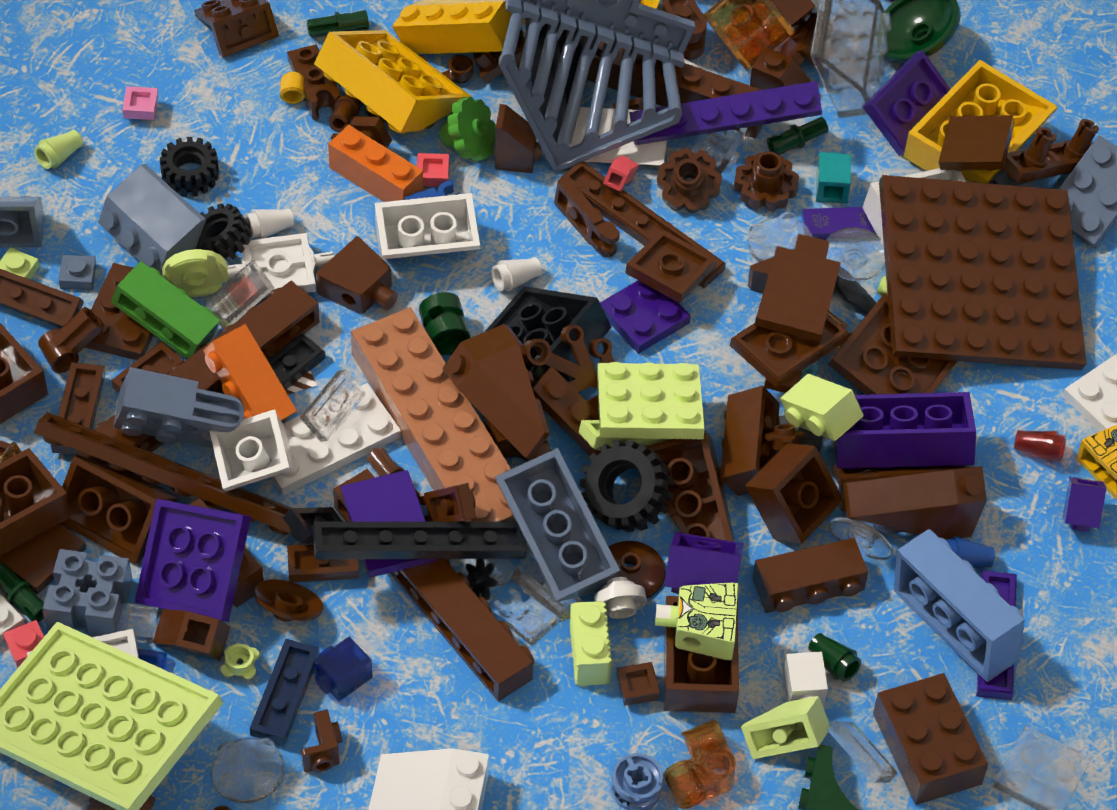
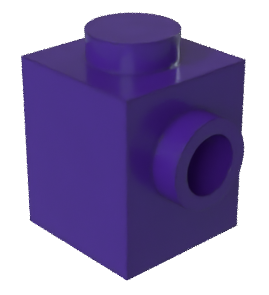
(1084, 503)

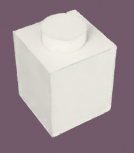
(805, 676)

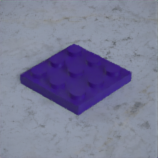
(192, 559)

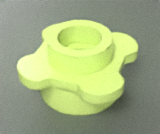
(243, 653)

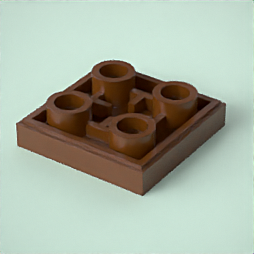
(976, 142)

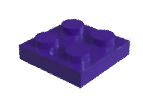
(644, 315)

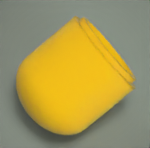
(292, 88)

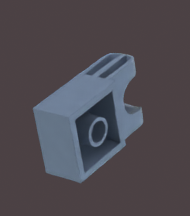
(173, 409)

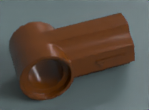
(63, 345)

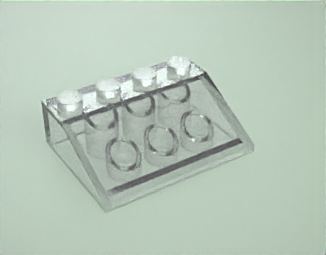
(850, 51)

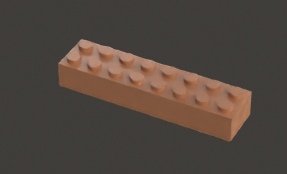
(430, 411)

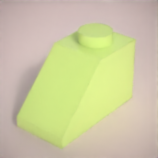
(787, 728)

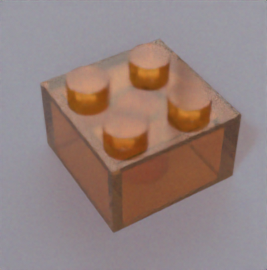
(748, 27)

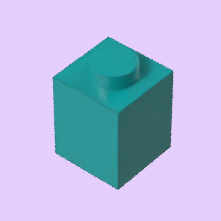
(833, 177)

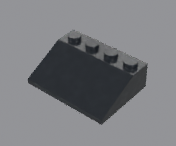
(544, 314)

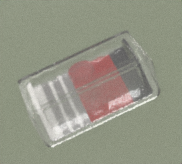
(239, 294)

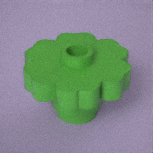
(469, 129)

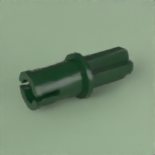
(338, 22)
(797, 136)
(21, 594)

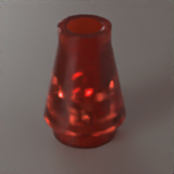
(1041, 444)

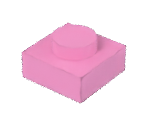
(140, 103)

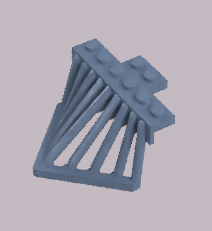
(618, 25)

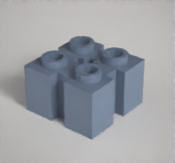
(88, 592)

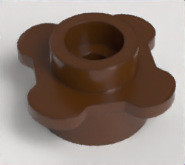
(784, 434)

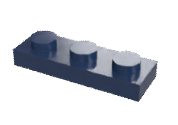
(284, 691)

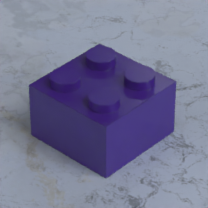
(702, 561)

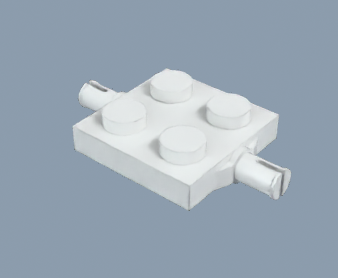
(284, 260)

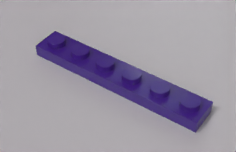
(739, 111)

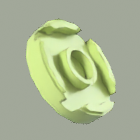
(196, 272)

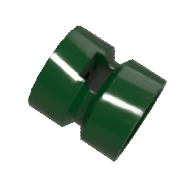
(444, 321)

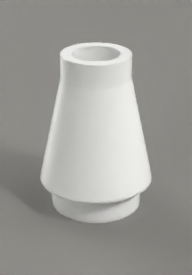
(268, 222)
(513, 273)

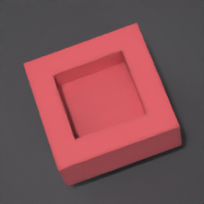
(434, 168)
(23, 640)

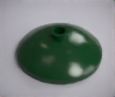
(920, 26)

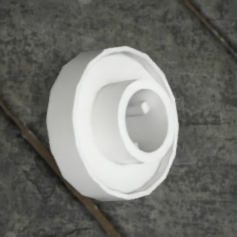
(621, 597)

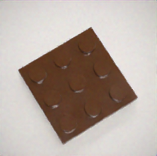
(869, 362)

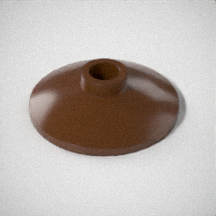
(649, 565)
(288, 600)

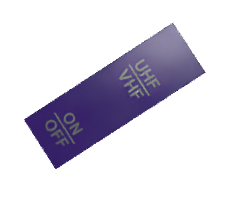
(826, 221)

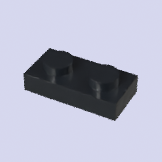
(301, 521)

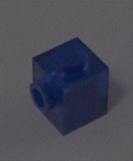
(343, 669)

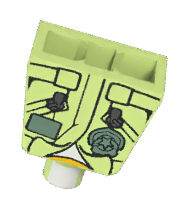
(703, 619)

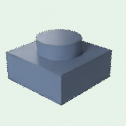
(77, 272)

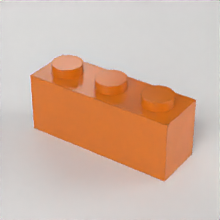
(373, 166)
(247, 374)

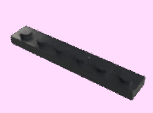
(418, 540)

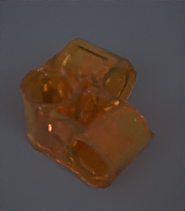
(692, 779)

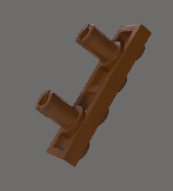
(1049, 159)

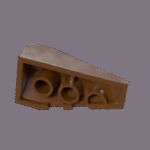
(496, 381)
(699, 493)
(937, 501)

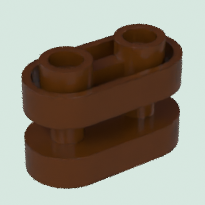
(689, 10)

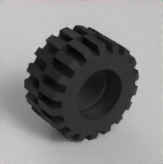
(605, 470)

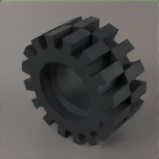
(189, 152)
(224, 231)

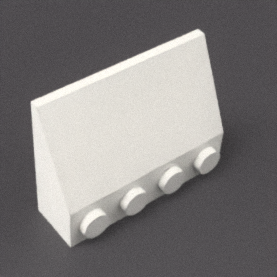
(431, 780)

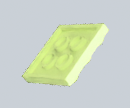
(650, 401)

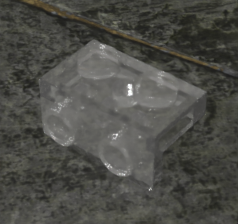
(722, 146)

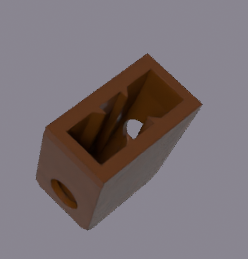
(357, 278)

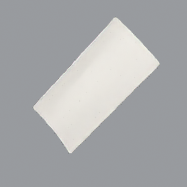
(641, 154)

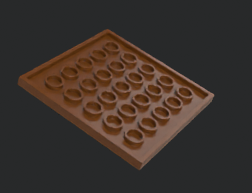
(981, 273)

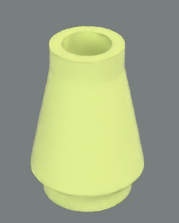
(56, 149)

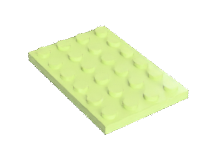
(99, 717)

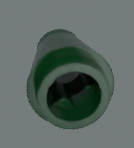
(837, 658)

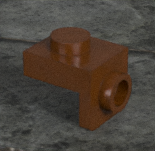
(326, 754)

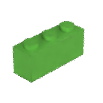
(165, 310)

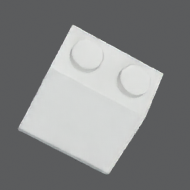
(252, 451)

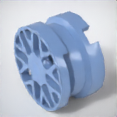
(637, 781)

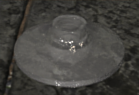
(859, 253)
(869, 540)

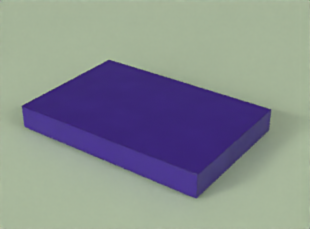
(906, 99)
(384, 500)

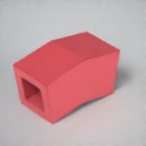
(620, 173)

